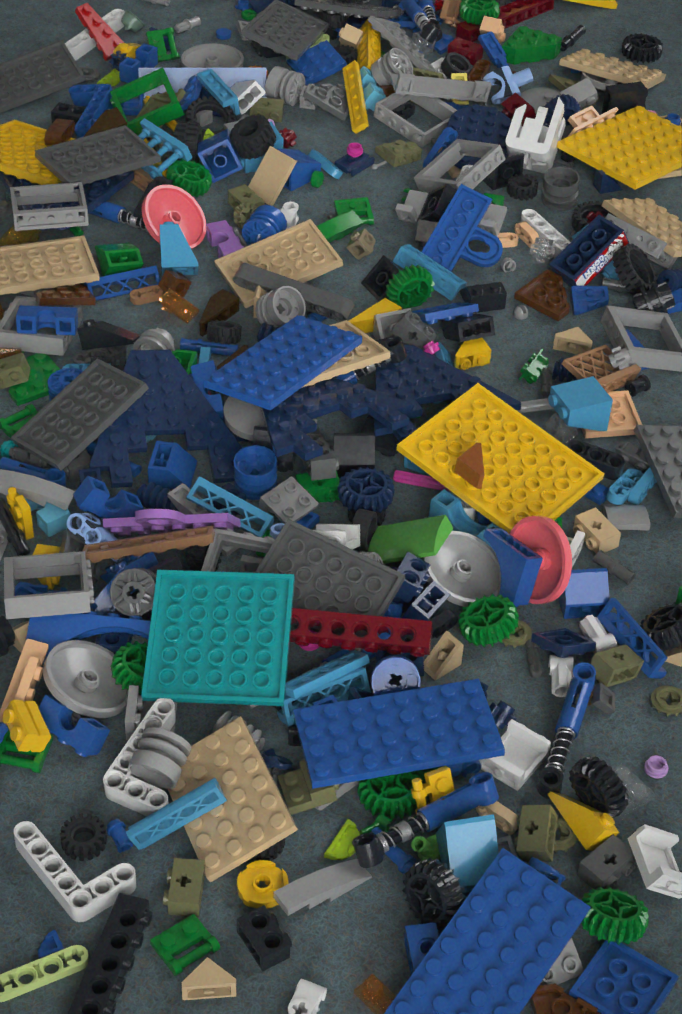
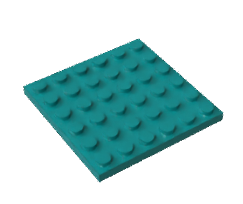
(219, 637)

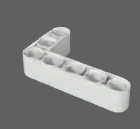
(161, 716)
(117, 880)

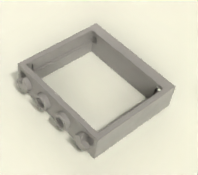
(433, 105)
(490, 154)
(49, 217)
(617, 317)
(33, 342)
(231, 538)
(48, 603)

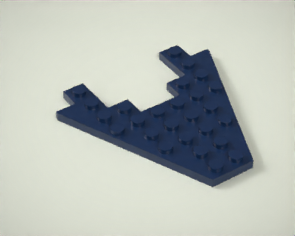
(95, 192)
(422, 381)
(167, 408)
(293, 417)

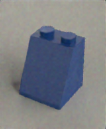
(219, 156)
(302, 170)

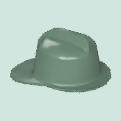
(131, 22)

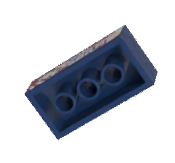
(589, 252)

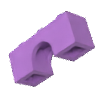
(223, 236)

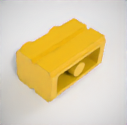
(26, 726)

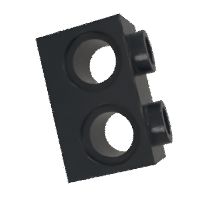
(67, 112)
(260, 939)

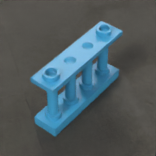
(169, 144)

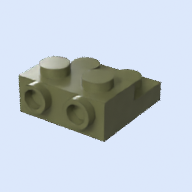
(399, 152)
(299, 792)

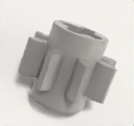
(620, 357)

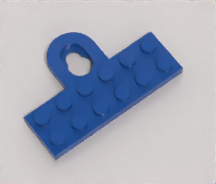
(458, 228)

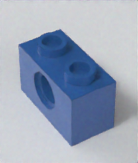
(419, 940)

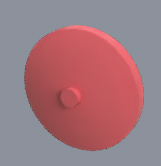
(174, 205)
(549, 542)

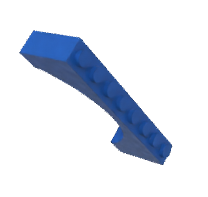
(80, 626)

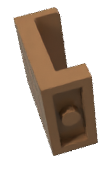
(450, 12)

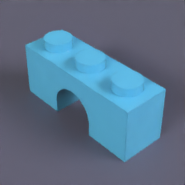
(371, 92)
(50, 517)

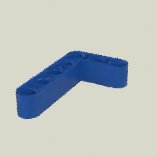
(96, 99)

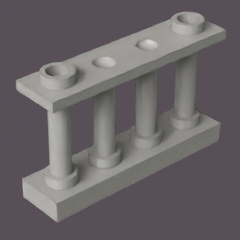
(651, 245)

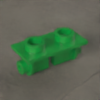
(534, 370)

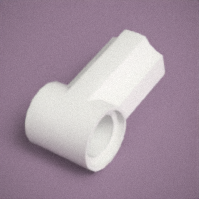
(595, 631)
(561, 674)

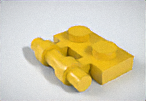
(21, 512)
(437, 785)

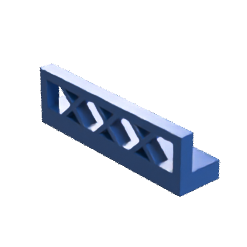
(122, 279)
(615, 624)

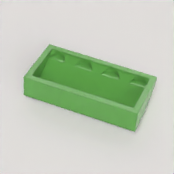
(419, 537)

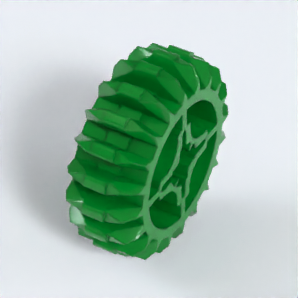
(475, 10)
(190, 177)
(410, 287)
(488, 620)
(129, 665)
(392, 796)
(615, 915)

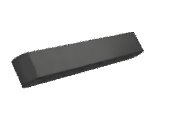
(316, 299)

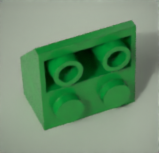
(118, 258)

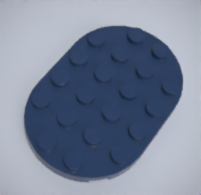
(480, 125)

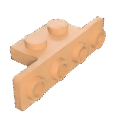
(589, 118)
(26, 673)

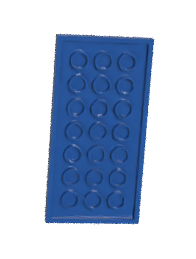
(283, 362)
(397, 733)
(494, 945)

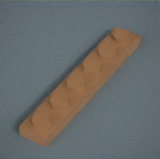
(151, 543)

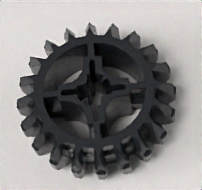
(642, 47)
(664, 626)
(598, 786)
(433, 892)

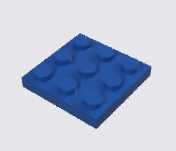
(318, 63)
(446, 312)
(623, 982)

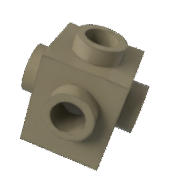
(361, 244)

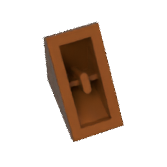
(471, 466)

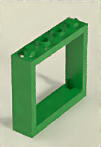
(141, 85)

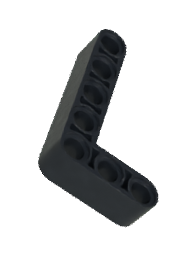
(606, 461)

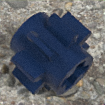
(115, 61)
(502, 713)

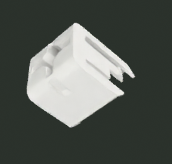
(535, 140)

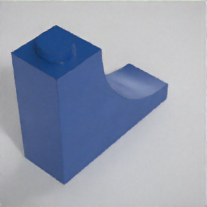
(517, 565)

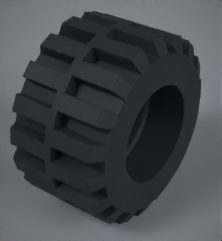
(189, 134)
(252, 136)

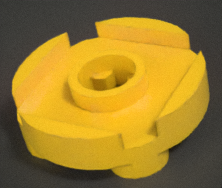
(250, 879)

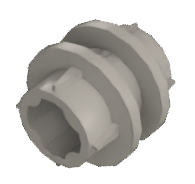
(154, 340)

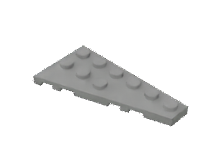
(392, 32)

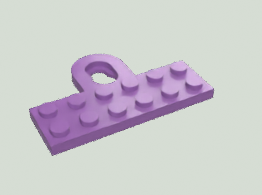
(167, 521)

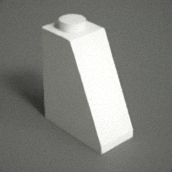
(248, 94)

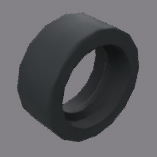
(457, 60)
(368, 526)

